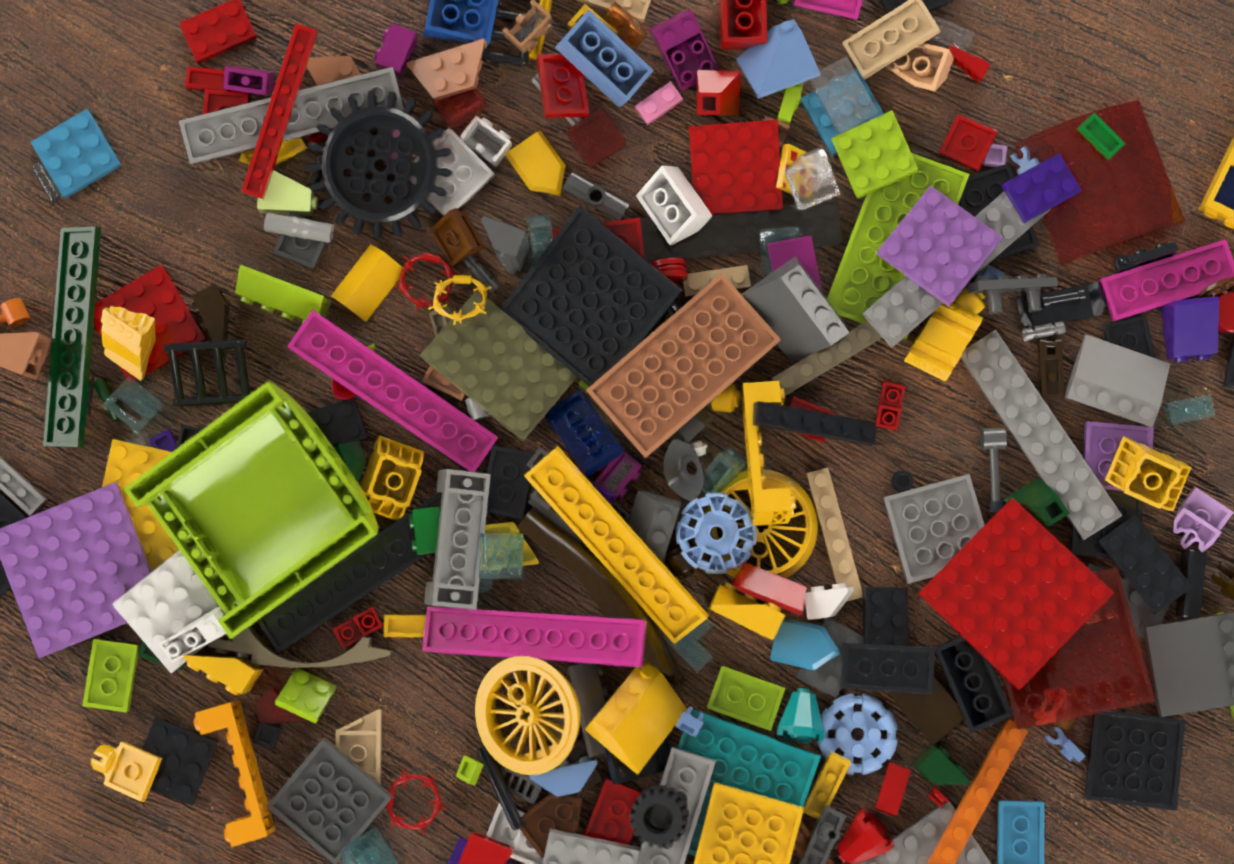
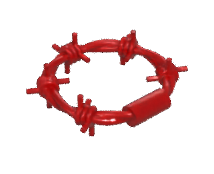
(431, 258)
(437, 803)

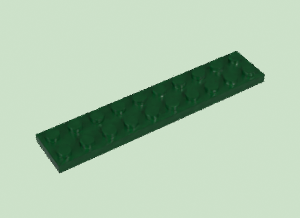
(72, 337)

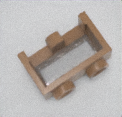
(529, 28)

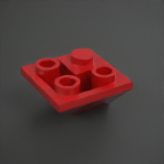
(717, 92)

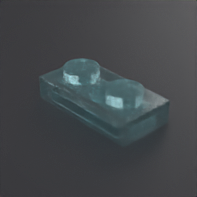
(1189, 410)

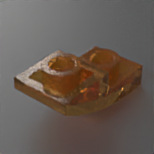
(625, 24)

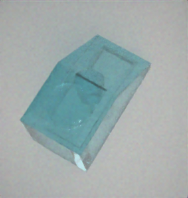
(722, 471)

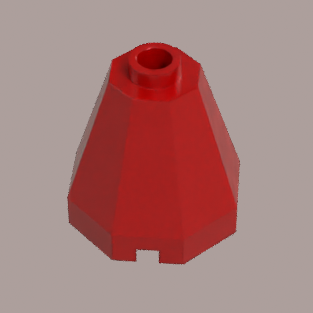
(863, 839)

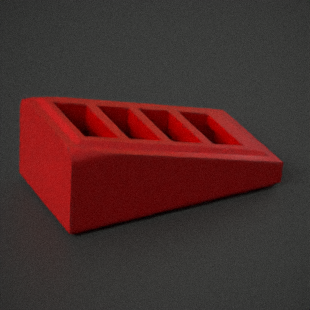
(969, 63)

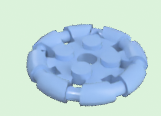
(706, 543)
(871, 732)

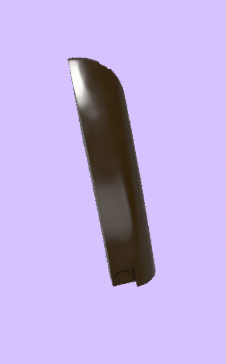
(600, 584)

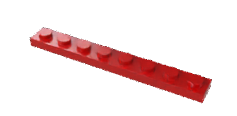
(279, 111)

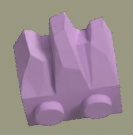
(1200, 519)

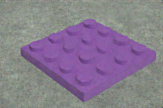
(939, 246)

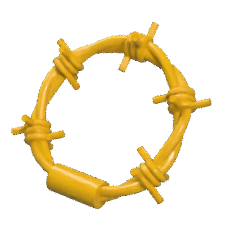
(459, 279)

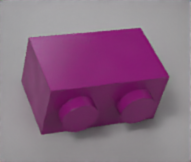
(396, 49)
(249, 80)

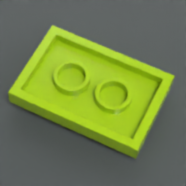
(111, 675)
(746, 698)

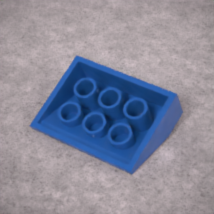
(460, 20)

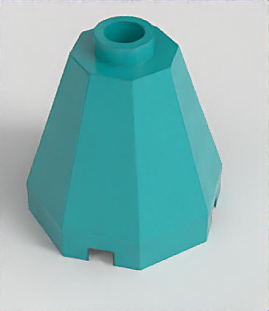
(801, 719)

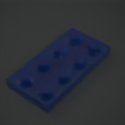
(584, 433)

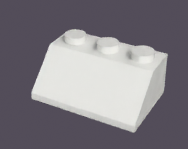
(673, 204)

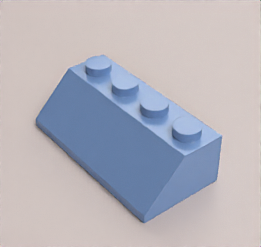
(604, 58)

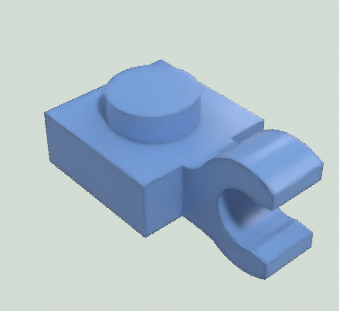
(1068, 750)

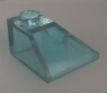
(368, 849)

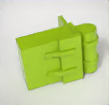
(790, 102)

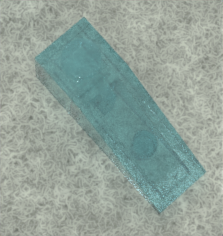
(539, 234)

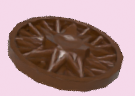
(1217, 288)

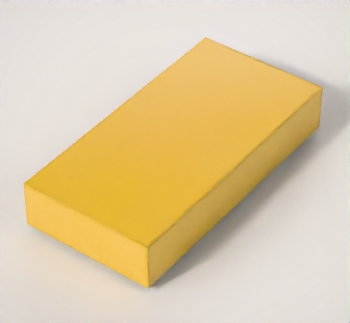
(404, 625)

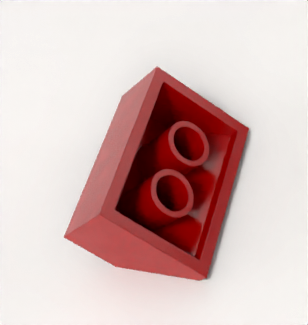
(742, 24)

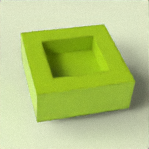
(469, 770)

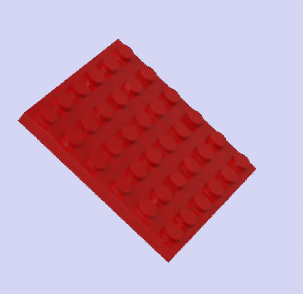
(1015, 593)

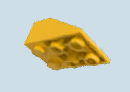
(233, 671)

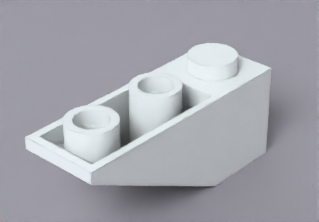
(194, 635)

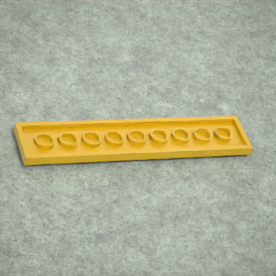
(616, 545)

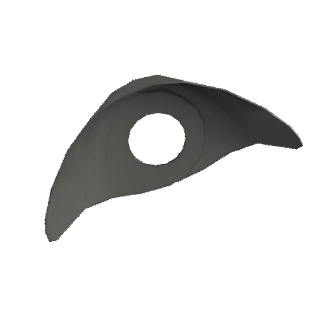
(676, 460)

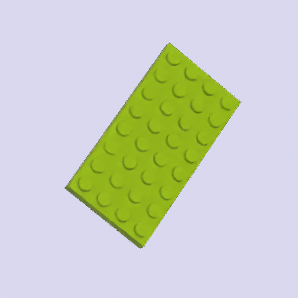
(862, 273)

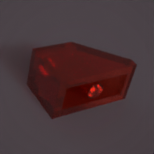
(269, 712)

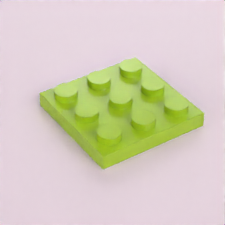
(875, 154)

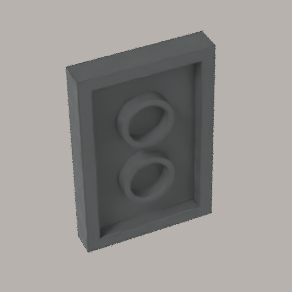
(828, 676)

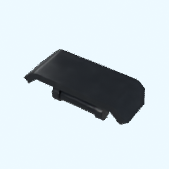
(1064, 305)

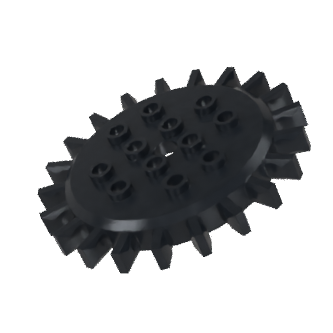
(356, 133)

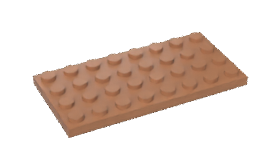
(683, 365)

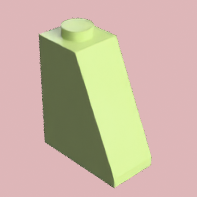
(287, 197)

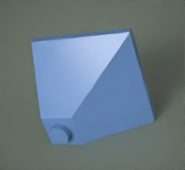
(779, 62)

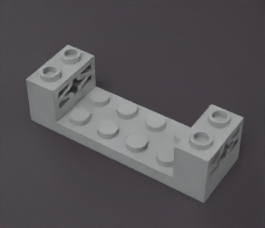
(458, 539)

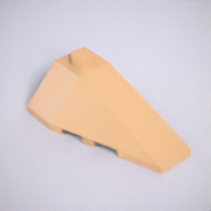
(924, 66)

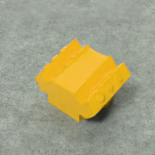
(128, 339)
(943, 340)
(1148, 474)
(391, 477)

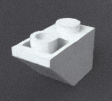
(826, 603)

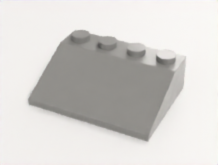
(1117, 381)

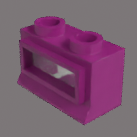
(618, 475)

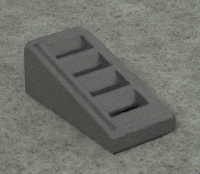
(531, 799)

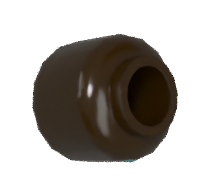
(677, 564)

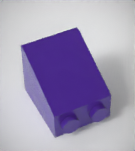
(1191, 328)

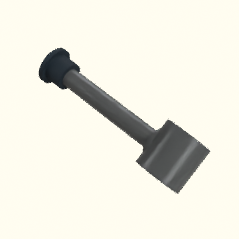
(994, 440)

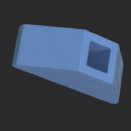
(567, 776)

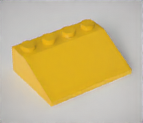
(637, 716)

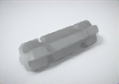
(1043, 331)

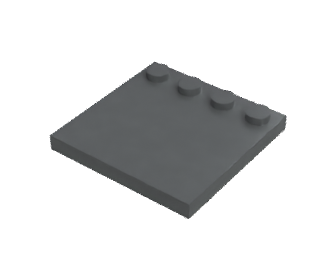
(1192, 663)
(329, 800)

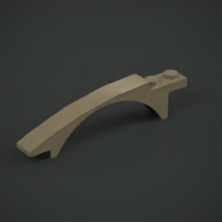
(249, 643)

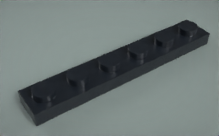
(814, 423)

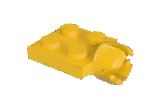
(127, 769)

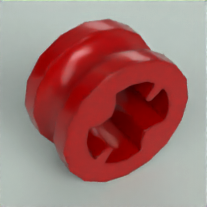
(937, 797)

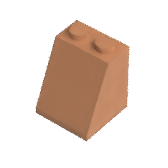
(24, 352)

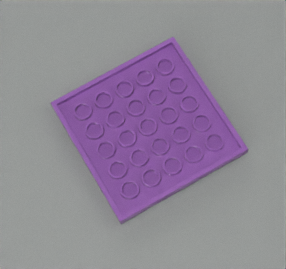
(72, 567)

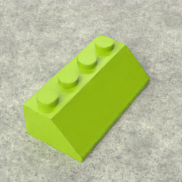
(278, 295)

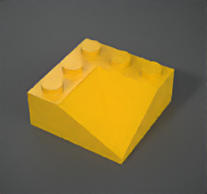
(746, 611)

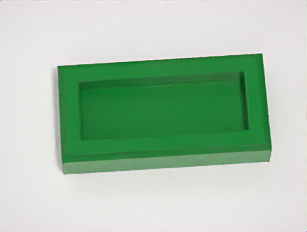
(1101, 136)

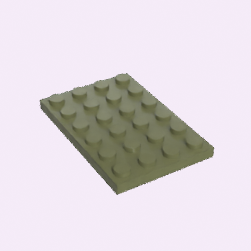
(499, 367)

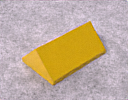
(368, 283)

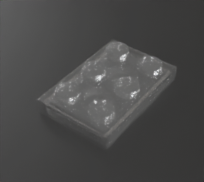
(843, 96)

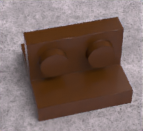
(456, 237)

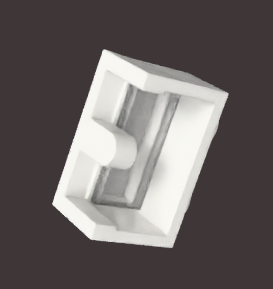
(486, 140)

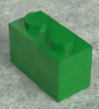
(426, 525)

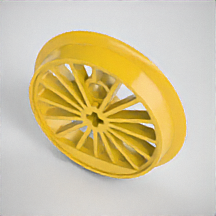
(773, 481)
(534, 724)

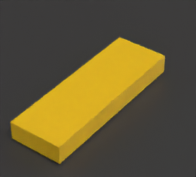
(826, 784)

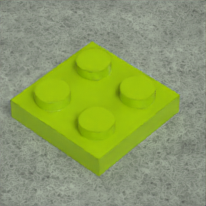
(305, 695)

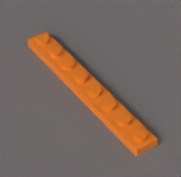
(978, 794)

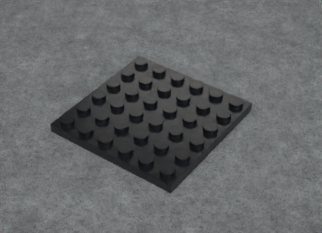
(590, 298)

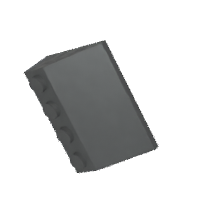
(796, 311)

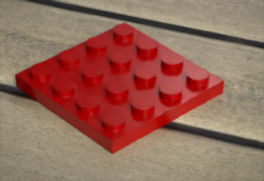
(736, 166)
(160, 299)

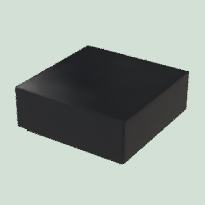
(267, 735)

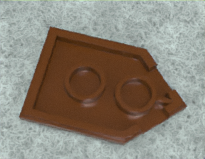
(551, 813)

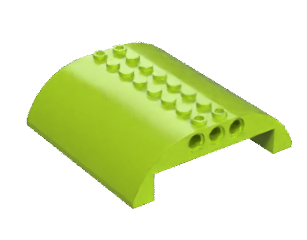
(257, 505)

